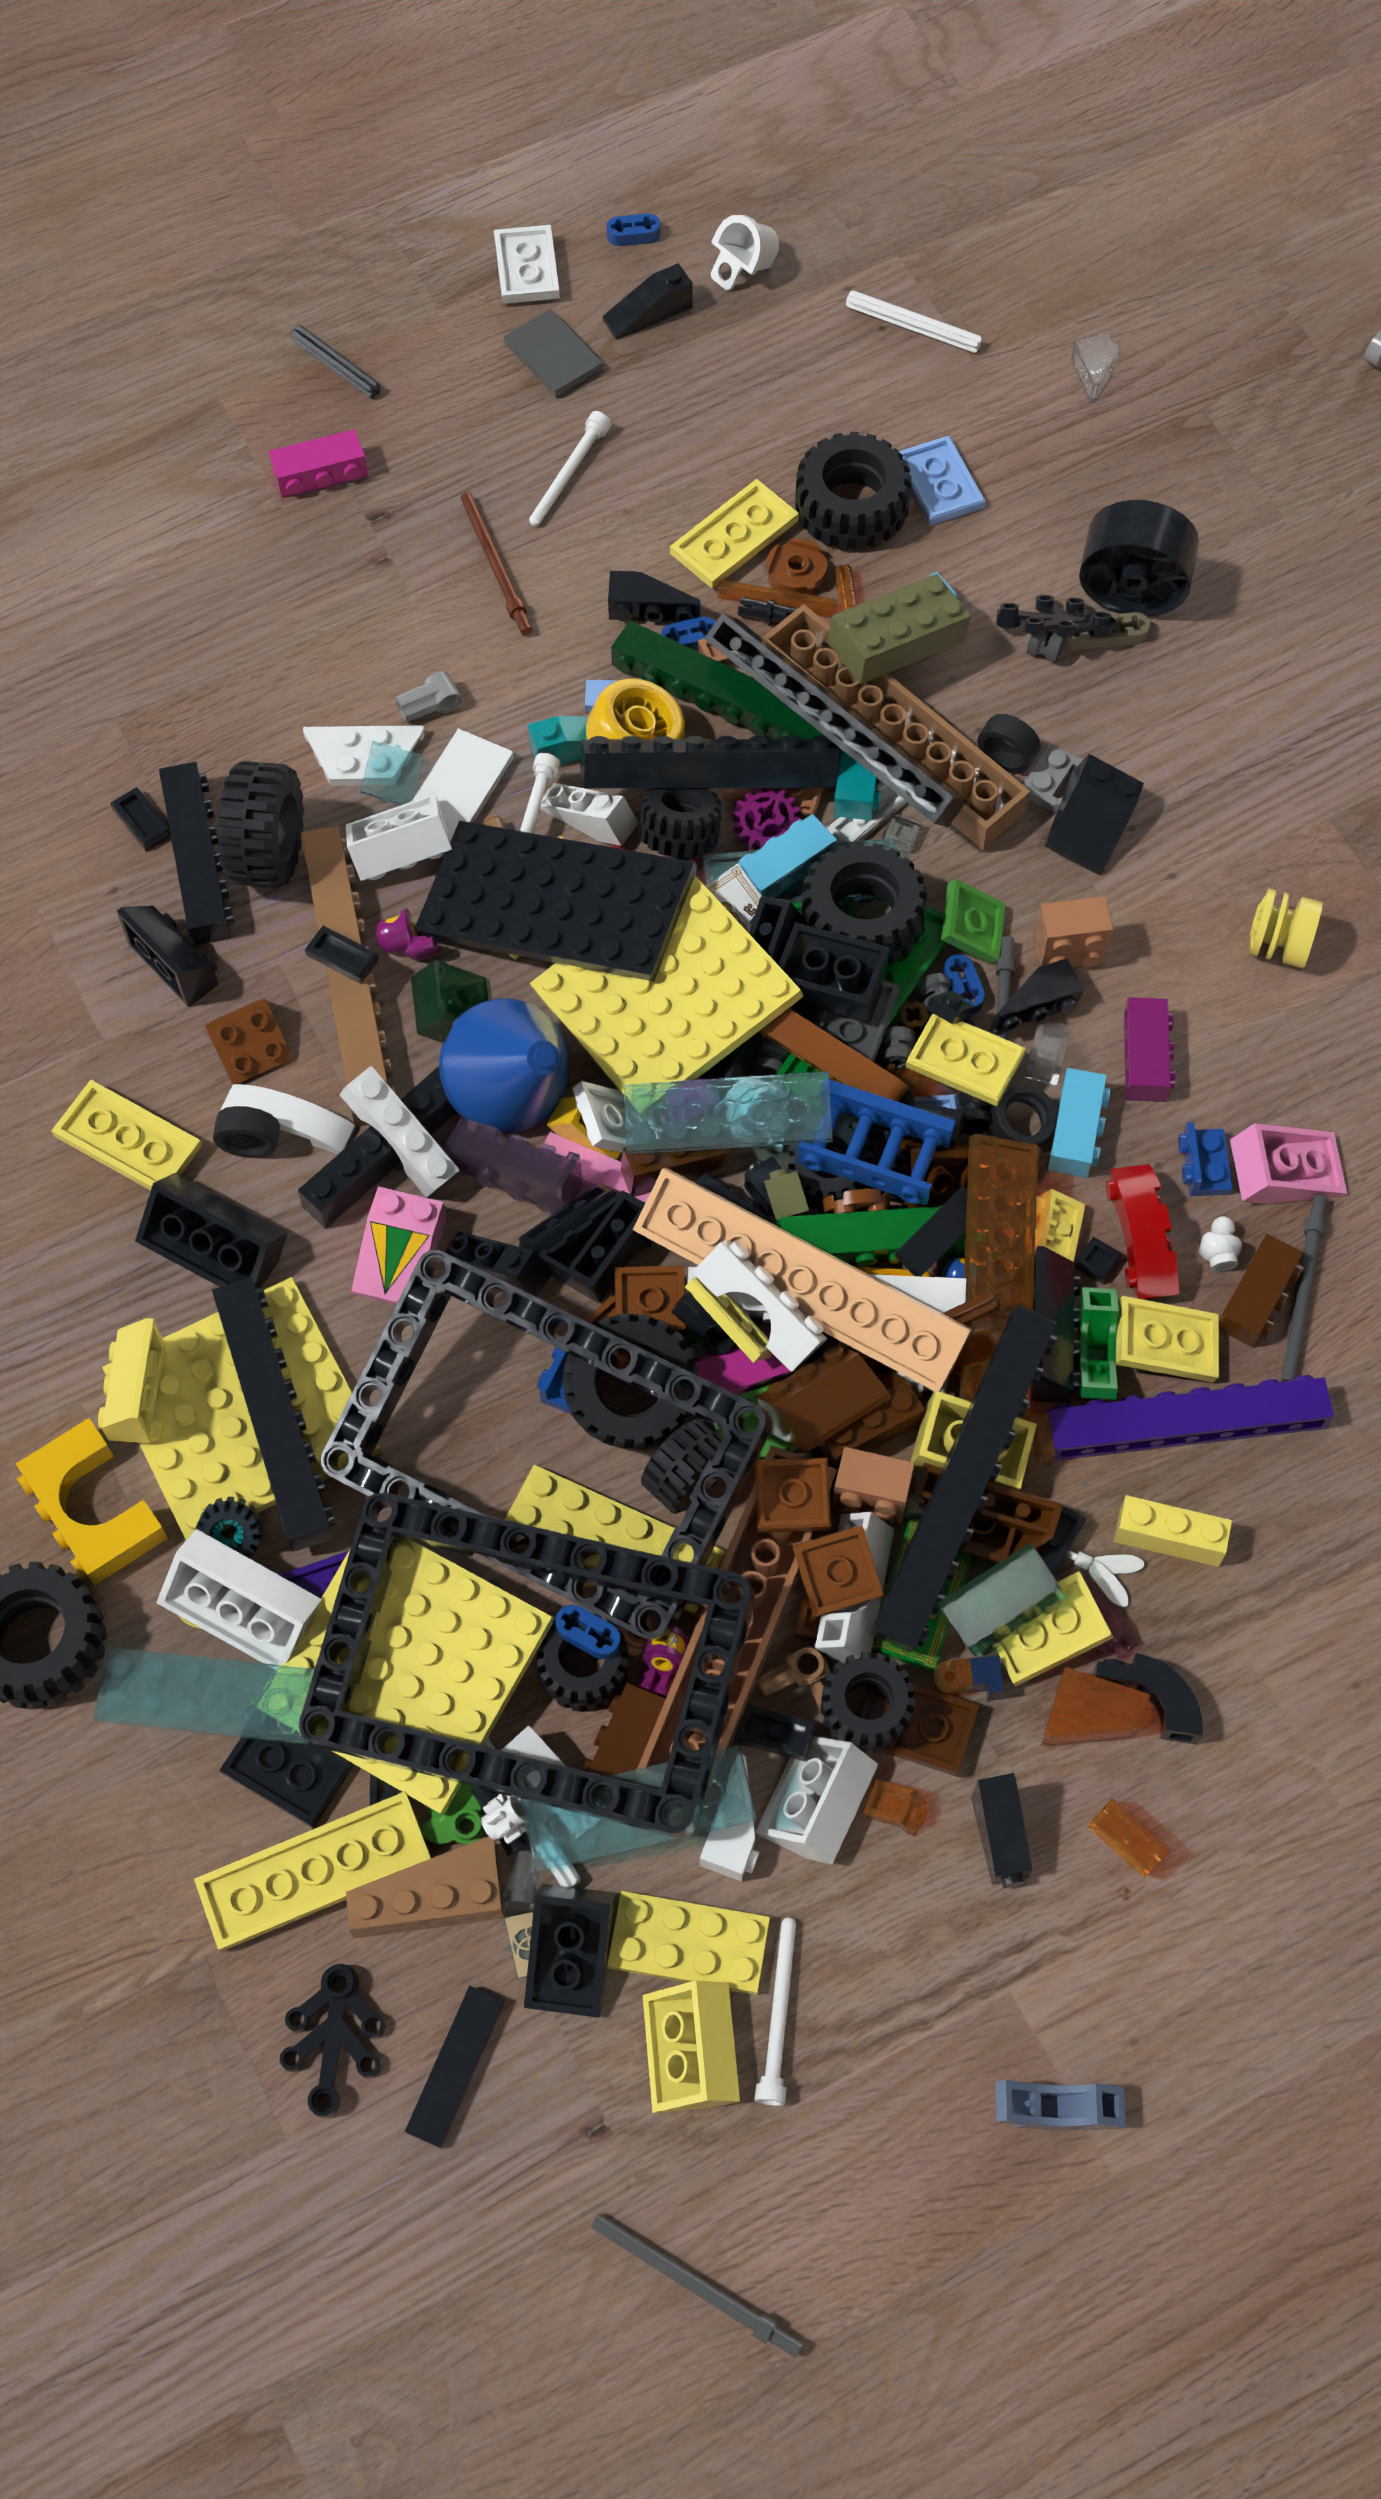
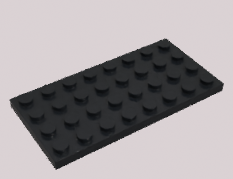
(556, 900)

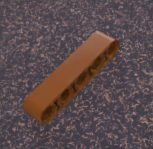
(832, 1056)

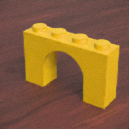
(97, 1548)

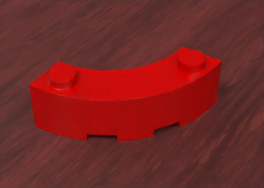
(1144, 1227)

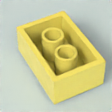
(941, 1425)

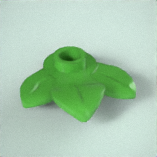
(447, 1828)

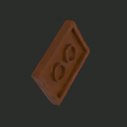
(936, 1731)

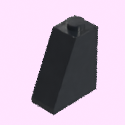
(1002, 1830)

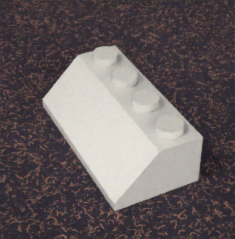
(237, 1599)

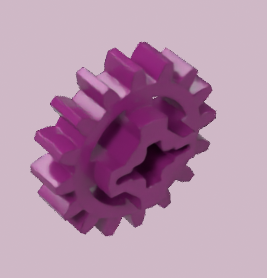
(761, 808)

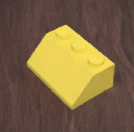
(133, 1383)
(690, 2047)

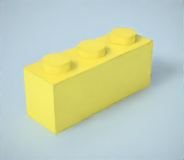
(1172, 1531)

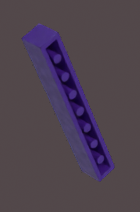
(1190, 1417)

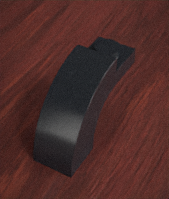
(1168, 1692)

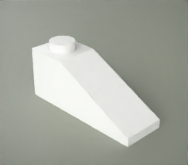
(731, 1849)

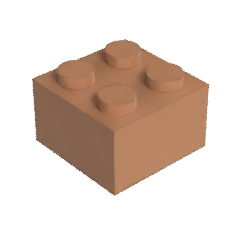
(1073, 931)
(872, 1485)

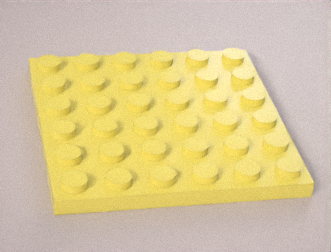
(703, 1005)
(201, 1423)
(437, 1659)

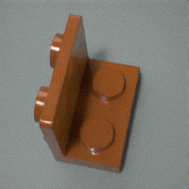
(248, 1041)

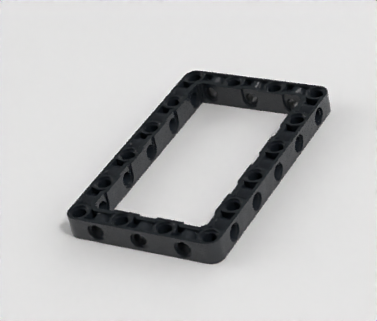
(395, 1361)
(501, 1771)

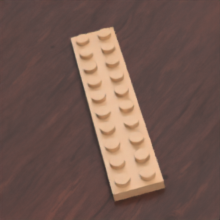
(837, 1295)

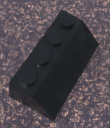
(208, 1233)
(1054, 1299)

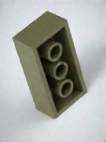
(898, 628)

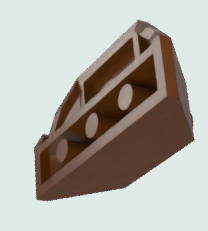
(1006, 1521)

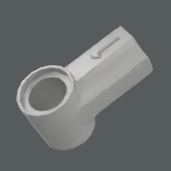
(436, 694)

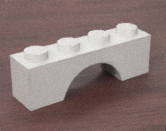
(381, 1108)
(792, 1333)
(849, 1628)

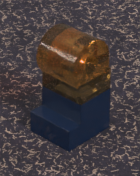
(969, 1676)

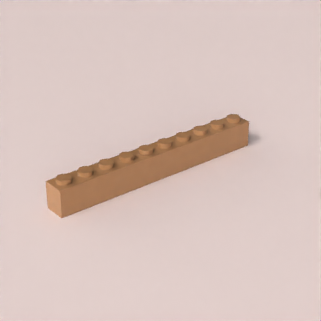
(351, 1002)

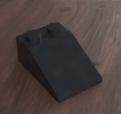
(1093, 813)
(569, 1950)

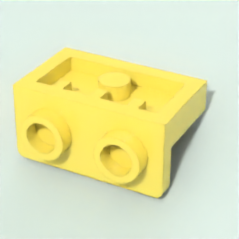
(1058, 1223)

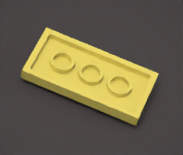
(734, 533)
(125, 1136)
(688, 1942)

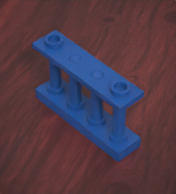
(901, 1121)

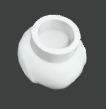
(1221, 1245)

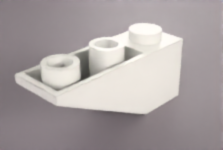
(593, 812)

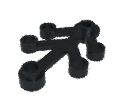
(1066, 625)
(332, 2033)

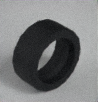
(1014, 731)
(1034, 1098)
(246, 1132)

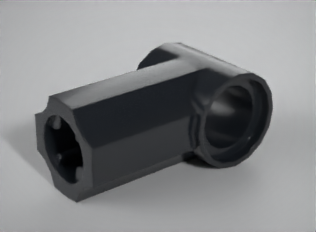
(702, 1323)

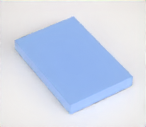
(941, 481)

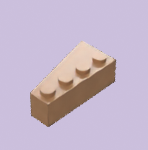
(432, 1894)

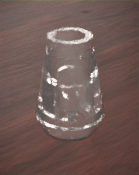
(522, 1883)

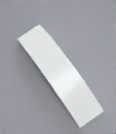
(296, 1116)

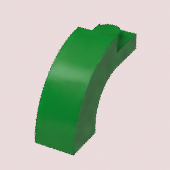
(1097, 1343)

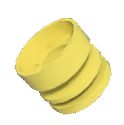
(1285, 928)

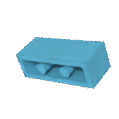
(789, 857)
(1079, 1123)

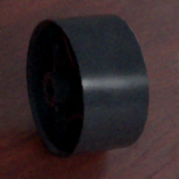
(1139, 558)

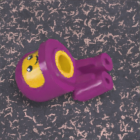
(398, 935)
(662, 1662)

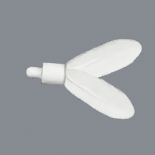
(1103, 1570)

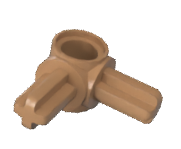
(791, 1673)

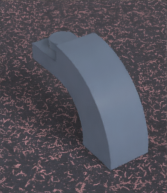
(1060, 2106)

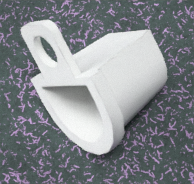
(743, 246)

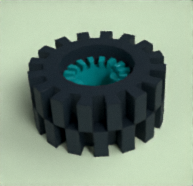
(237, 1513)

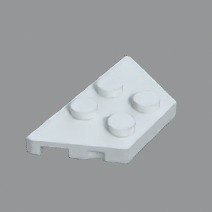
(346, 749)

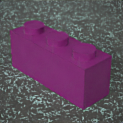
(1148, 1049)

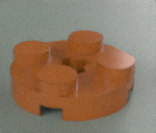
(800, 581)
(857, 1201)

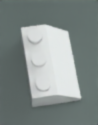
(398, 838)
(818, 1799)

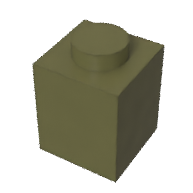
(786, 1194)

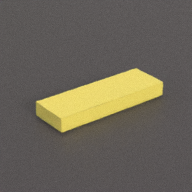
(732, 1321)

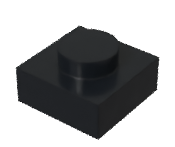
(950, 1007)

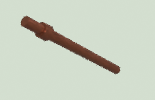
(515, 605)

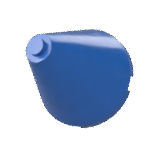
(505, 1065)

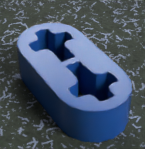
(633, 229)
(689, 631)
(970, 980)
(592, 1624)

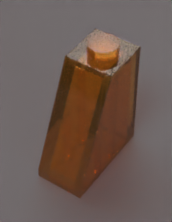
(1094, 1711)

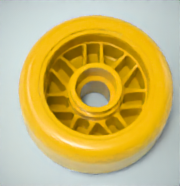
(636, 710)

